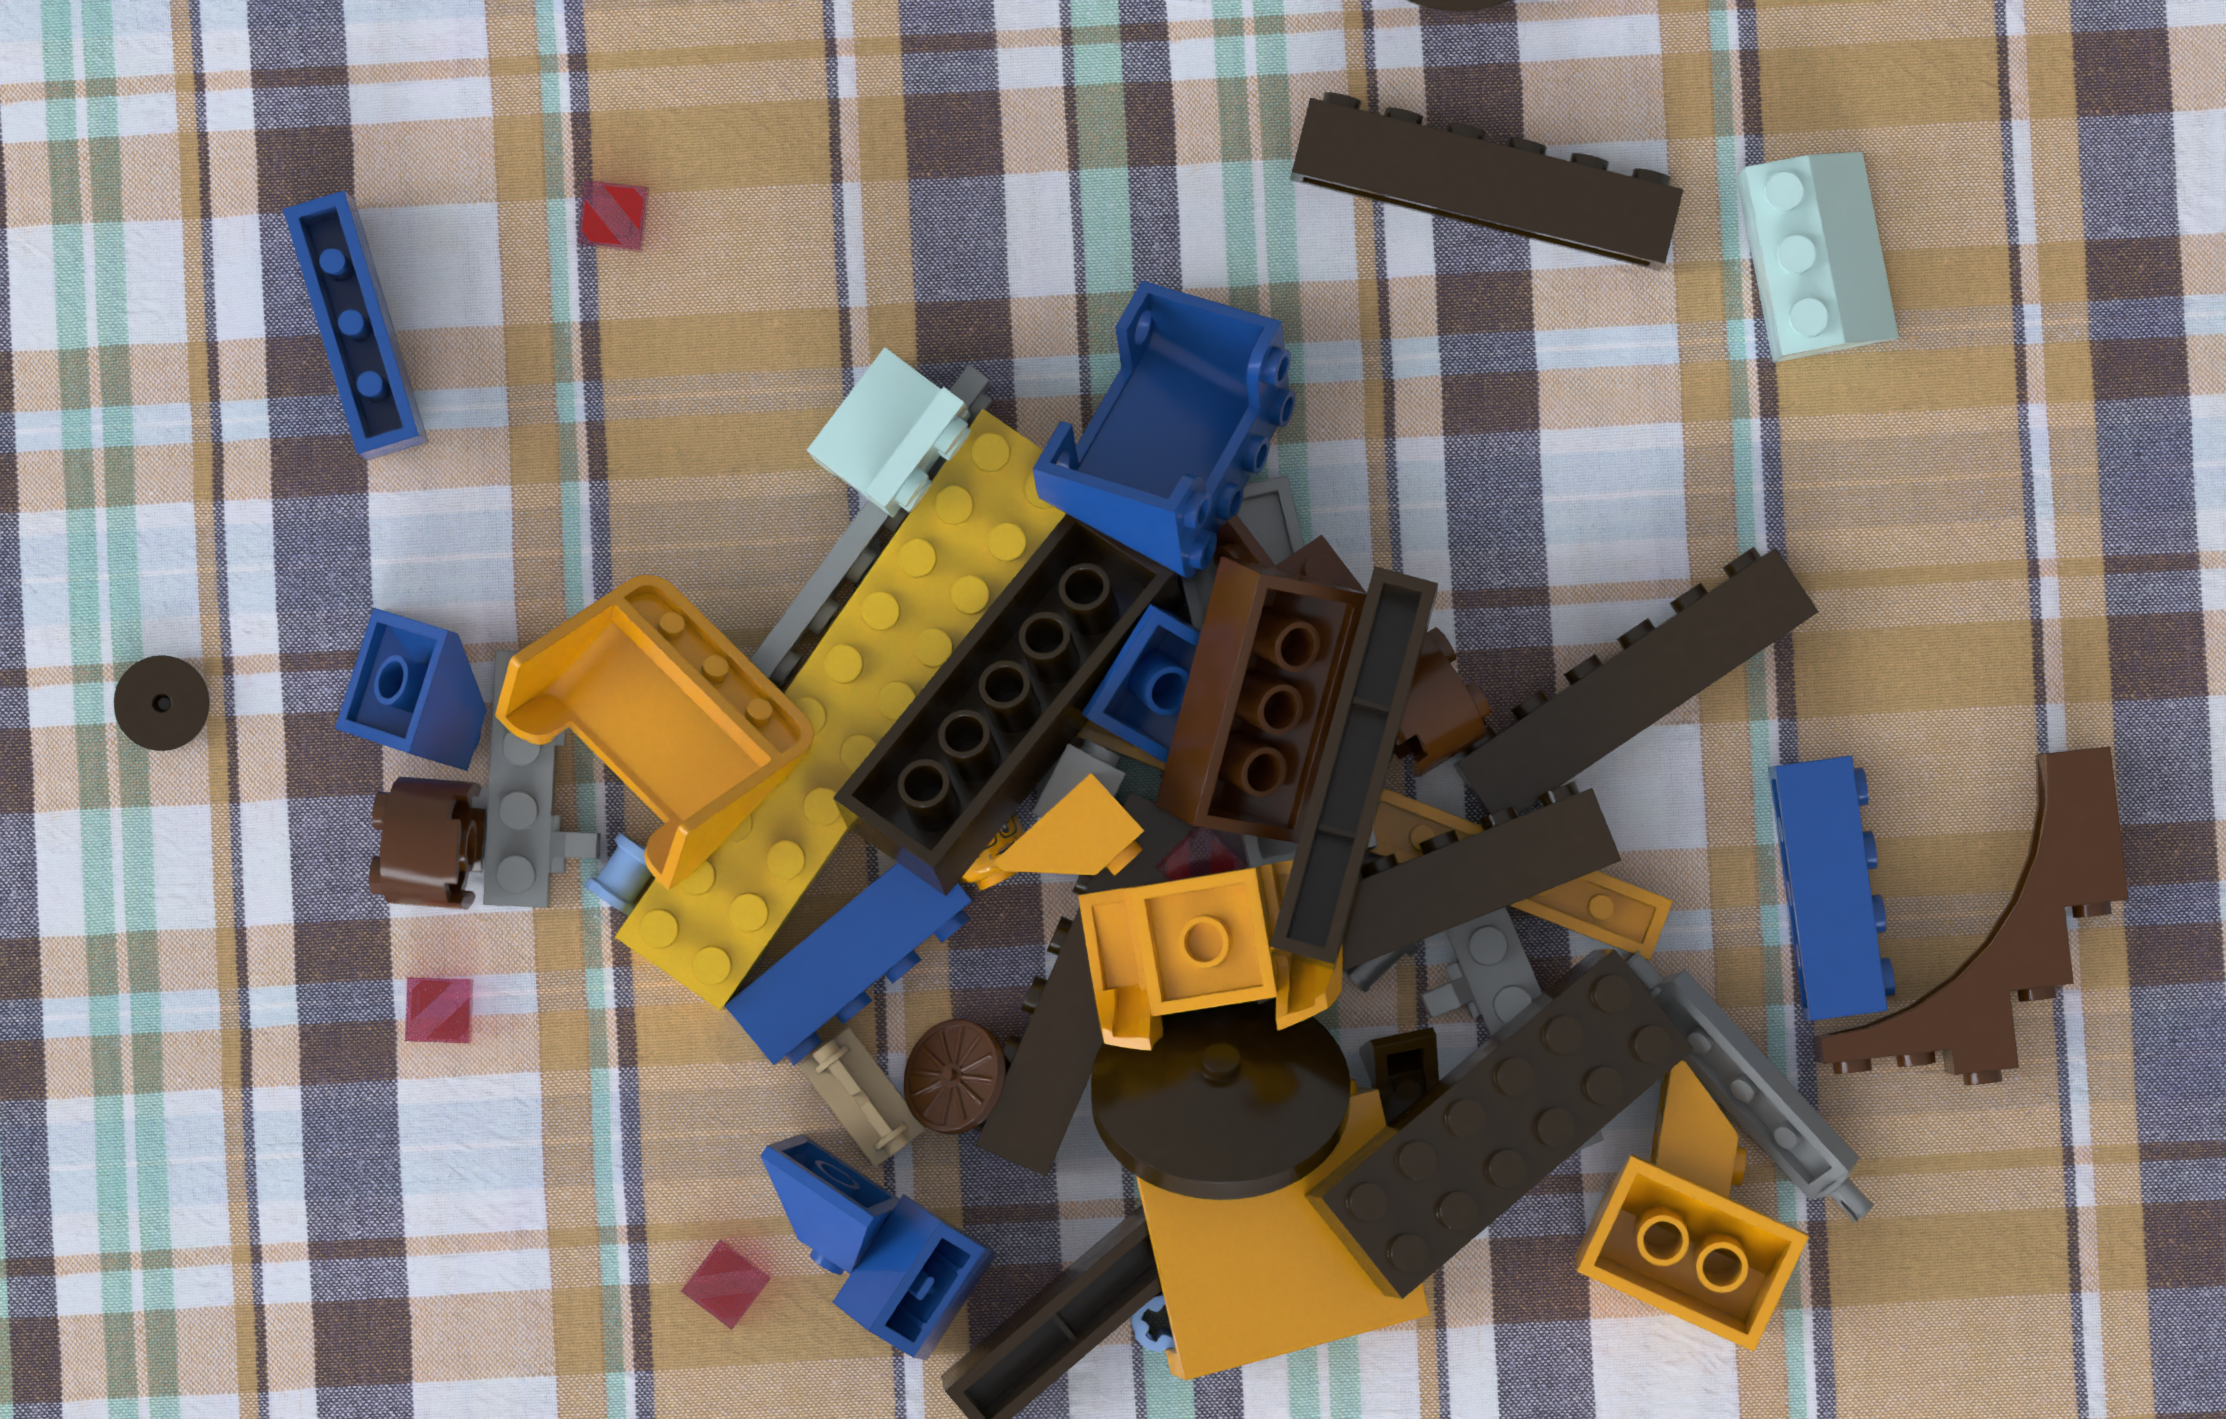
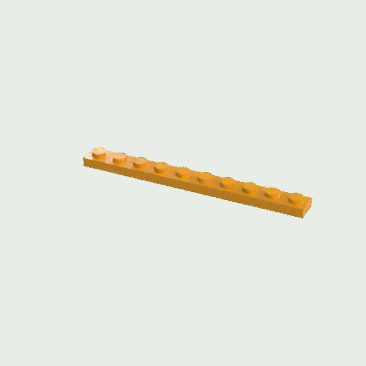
(1587, 905)

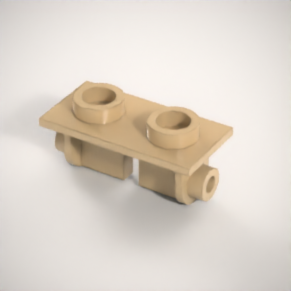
(861, 1097)

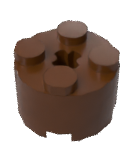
(1441, 710)
(428, 842)

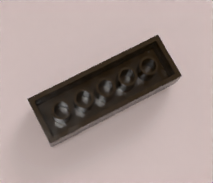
(1003, 704)
(1499, 1123)

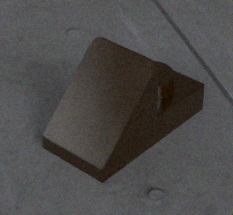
(1401, 1068)

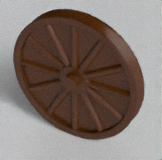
(954, 1076)

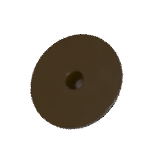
(161, 703)

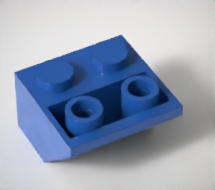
(914, 1278)

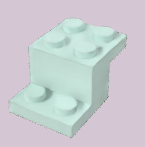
(891, 434)

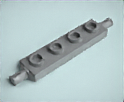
(1756, 1091)

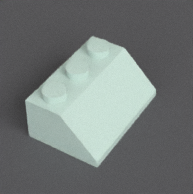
(1816, 254)

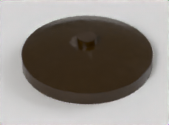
(1223, 1102)

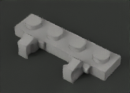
(522, 831)
(1488, 977)

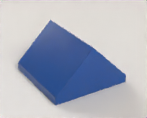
(1147, 682)

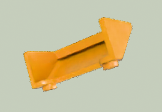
(664, 711)

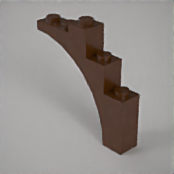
(1969, 1016)

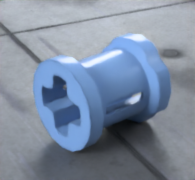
(622, 875)
(1163, 1338)

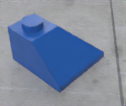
(414, 691)
(827, 1201)

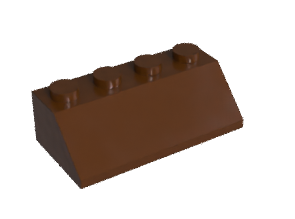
(1259, 700)

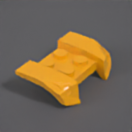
(1195, 949)

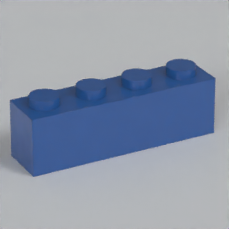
(355, 325)
(1829, 888)
(843, 959)

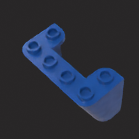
(1175, 428)

